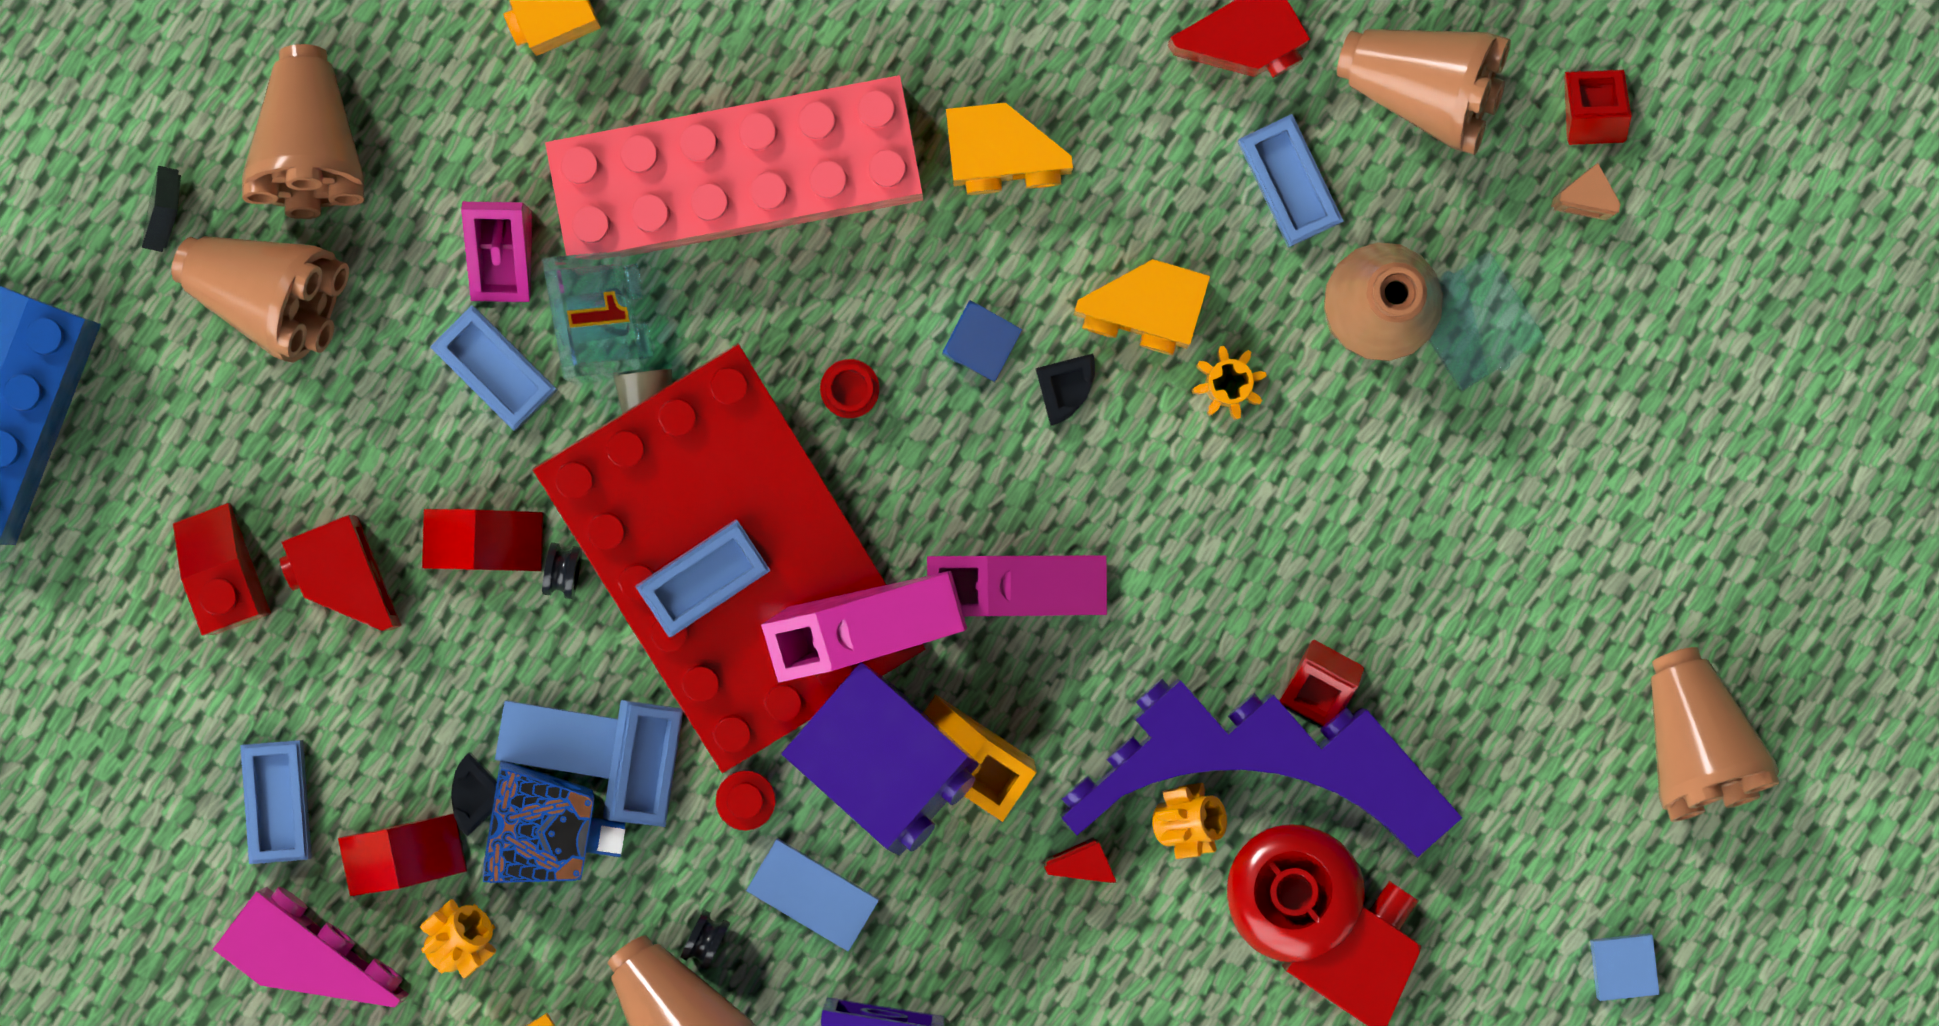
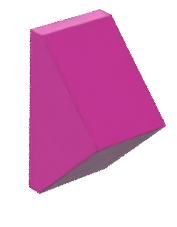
(498, 250)

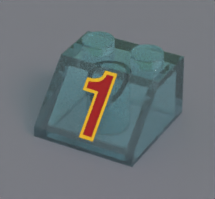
(597, 316)

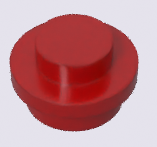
(849, 388)
(745, 800)

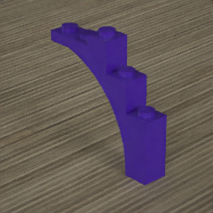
(1353, 761)

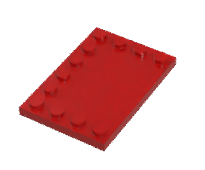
(672, 478)

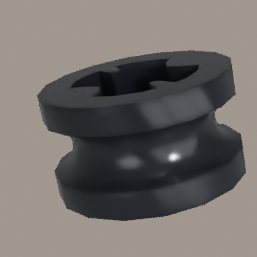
(562, 570)
(705, 939)

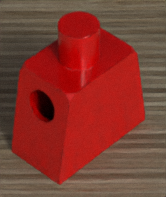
(1370, 965)

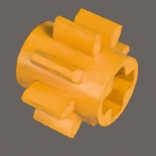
(1237, 368)
(1189, 821)
(458, 938)

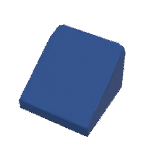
(981, 341)

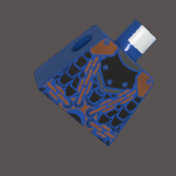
(544, 828)

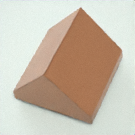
(1588, 196)

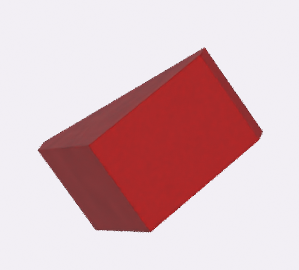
(482, 539)
(402, 855)

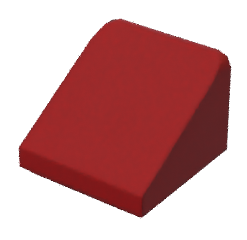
(1596, 107)
(1322, 683)
(1081, 862)

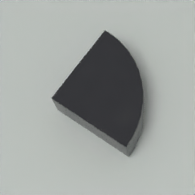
(161, 209)
(1065, 386)
(472, 793)

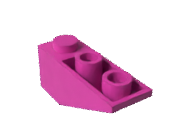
(1027, 584)
(862, 625)
(290, 952)

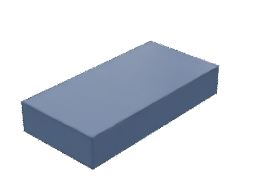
(1290, 181)
(493, 368)
(702, 578)
(556, 739)
(643, 763)
(276, 801)
(812, 894)

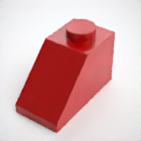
(1245, 38)
(218, 571)
(339, 572)

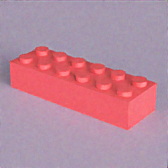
(735, 170)

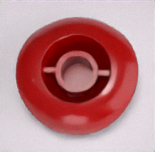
(1294, 892)

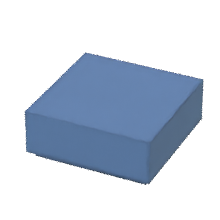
(1624, 967)

